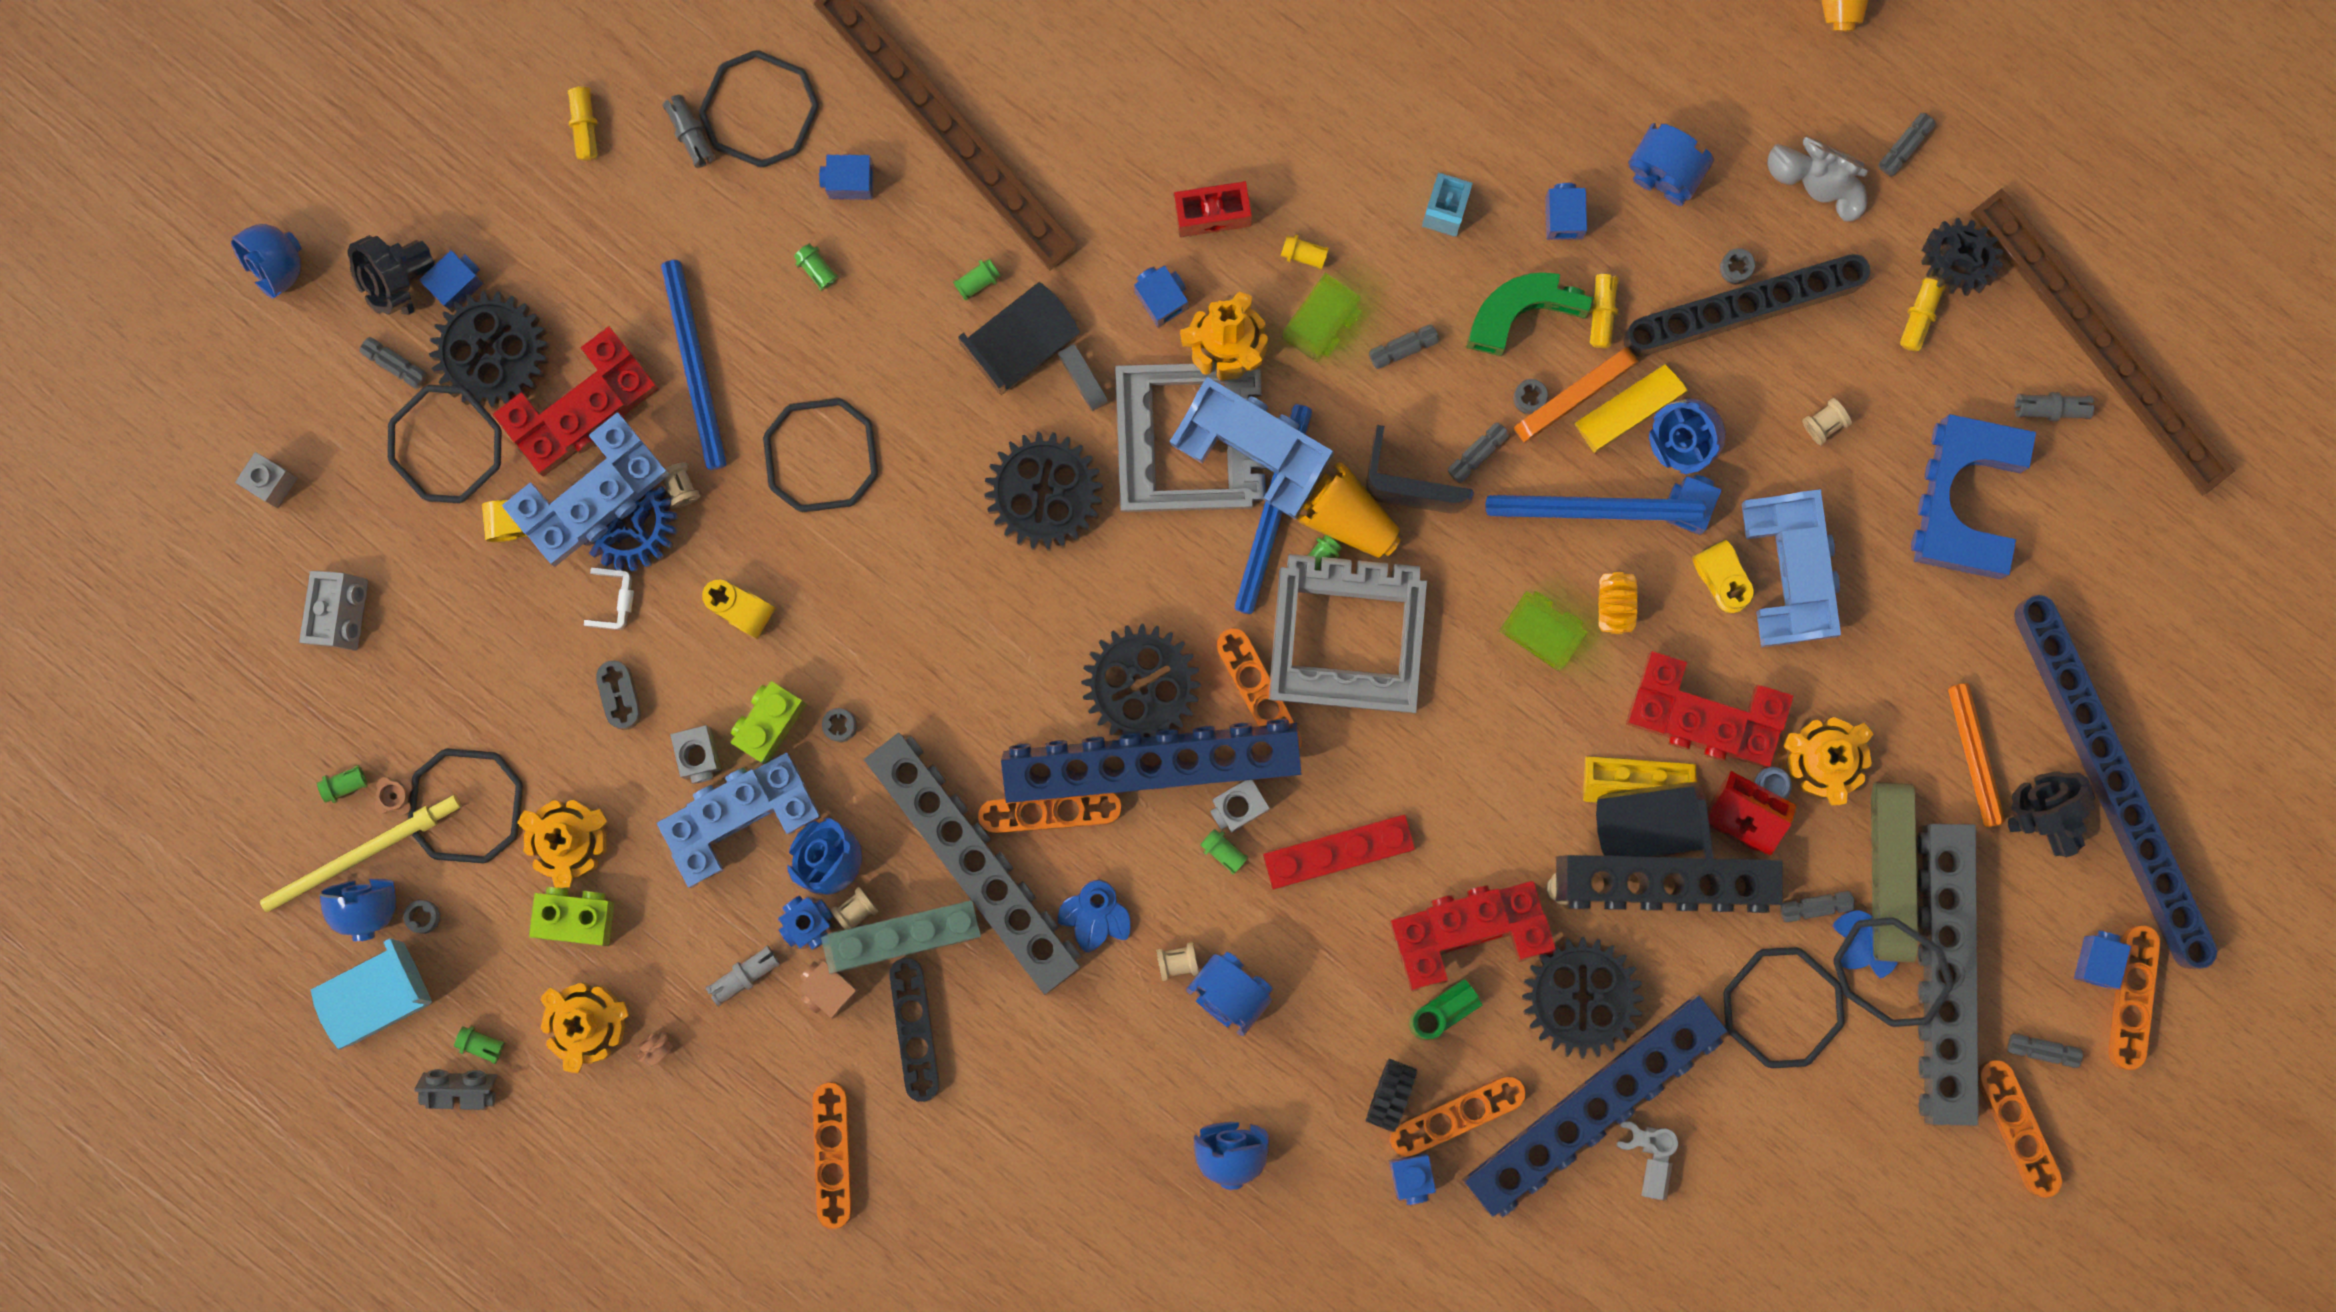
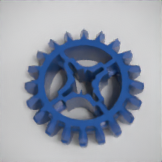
(649, 545)

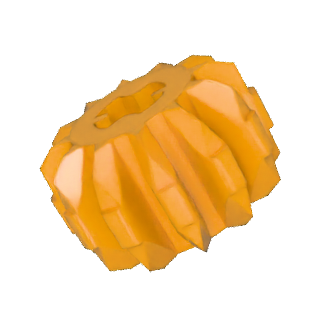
(1617, 602)

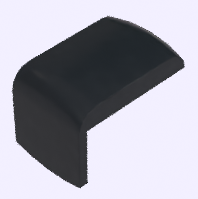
(1020, 338)
(1410, 491)
(1654, 821)

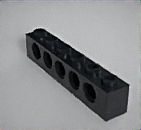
(1761, 878)

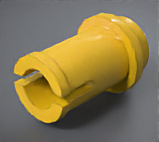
(1304, 252)

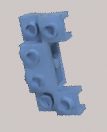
(1258, 435)
(592, 501)
(1804, 565)
(731, 808)

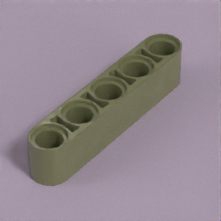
(1894, 869)

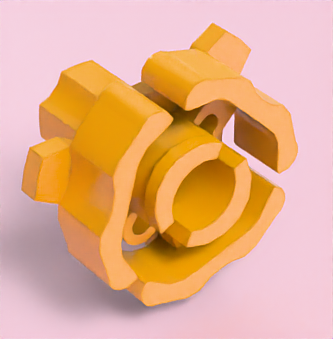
(1228, 337)
(1849, 746)
(541, 837)
(562, 1014)

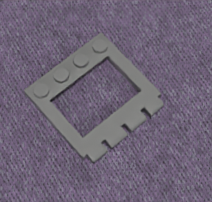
(1137, 448)
(1347, 687)

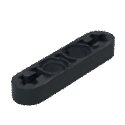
(908, 1030)

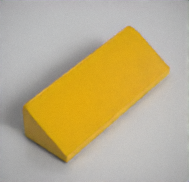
(1630, 408)
(1615, 775)

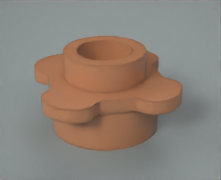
(385, 788)
(654, 1048)

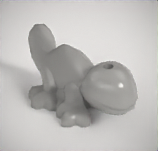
(1826, 175)

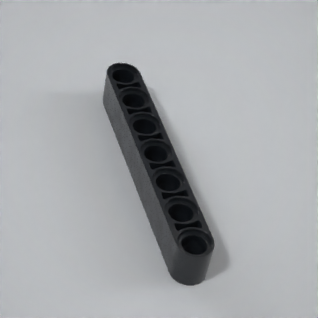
(1759, 293)

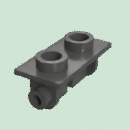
(439, 1088)

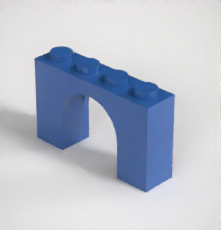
(1942, 536)

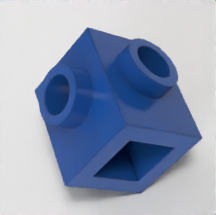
(819, 922)

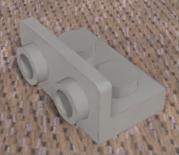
(333, 610)

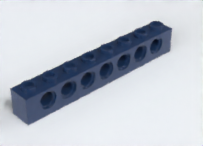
(1135, 775)
(1706, 1036)

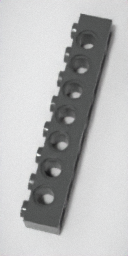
(886, 764)
(1961, 955)

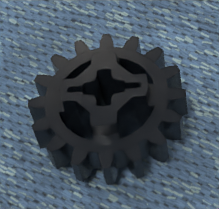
(1962, 257)

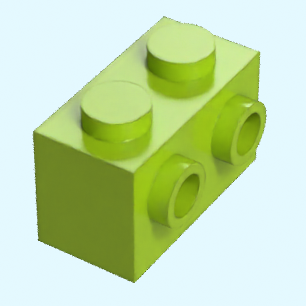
(767, 722)
(572, 918)

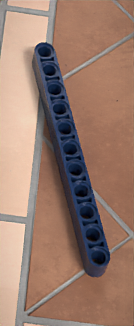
(2130, 792)

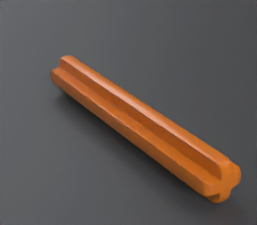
(1976, 755)

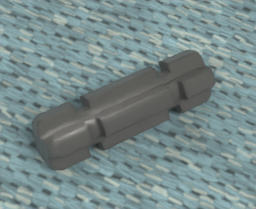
(1907, 144)
(1403, 346)
(393, 362)
(1478, 452)
(1817, 906)
(2045, 1050)

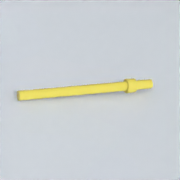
(423, 820)

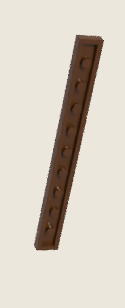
(948, 130)
(2103, 342)

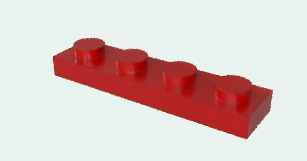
(1338, 852)

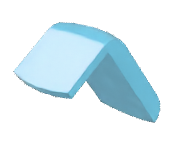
(370, 996)

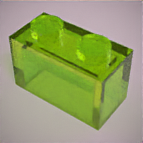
(1322, 318)
(1544, 630)

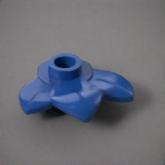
(1095, 921)
(1861, 949)

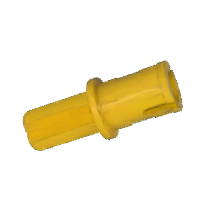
(583, 123)
(1603, 310)
(1921, 315)

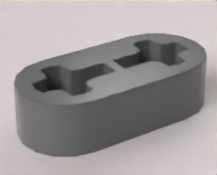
(1083, 377)
(627, 693)

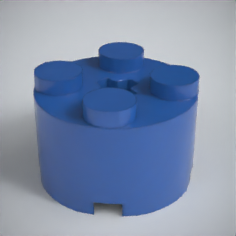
(1670, 163)
(1230, 992)

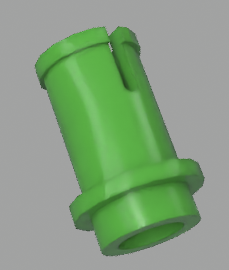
(815, 266)
(977, 279)
(1325, 548)
(341, 784)
(1223, 851)
(478, 1044)

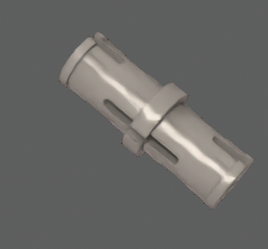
(743, 976)

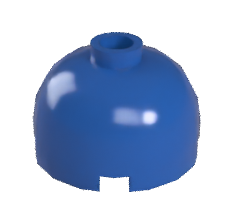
(269, 256)
(1687, 435)
(825, 857)
(359, 908)
(1230, 1154)

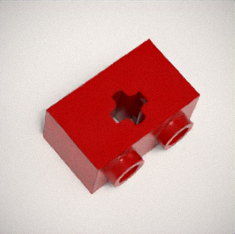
(1212, 209)
(1750, 813)

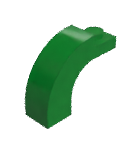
(1517, 297)

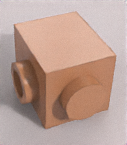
(826, 990)

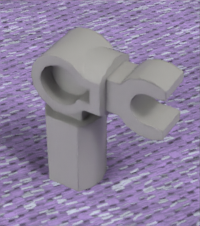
(1658, 1171)

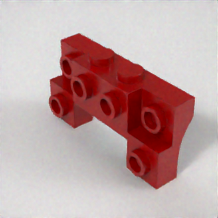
(566, 425)
(1706, 723)
(1467, 923)

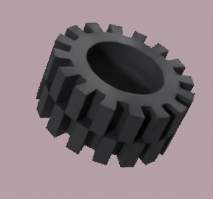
(1391, 1095)

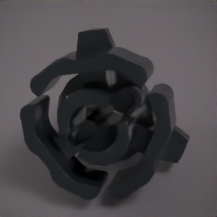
(386, 272)
(2054, 810)

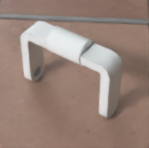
(624, 603)

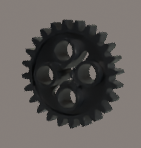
(464, 330)
(1075, 496)
(1124, 653)
(1548, 997)

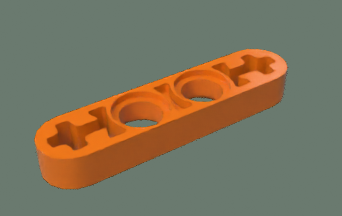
(1576, 394)
(1254, 695)
(1050, 817)
(2140, 998)
(1459, 1121)
(2024, 1125)
(825, 1155)

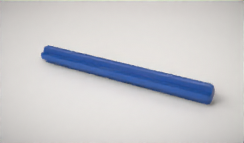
(693, 365)
(1596, 508)
(1265, 535)

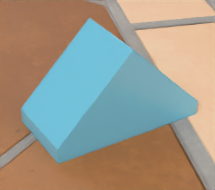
(1447, 204)

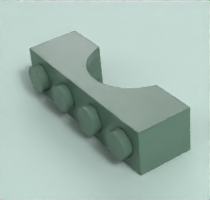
(900, 937)

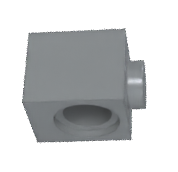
(266, 480)
(687, 740)
(1247, 791)

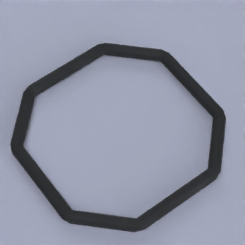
(737, 154)
(481, 410)
(826, 505)
(516, 808)
(1917, 936)
(1819, 969)

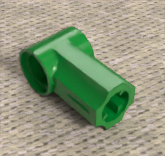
(1447, 1009)

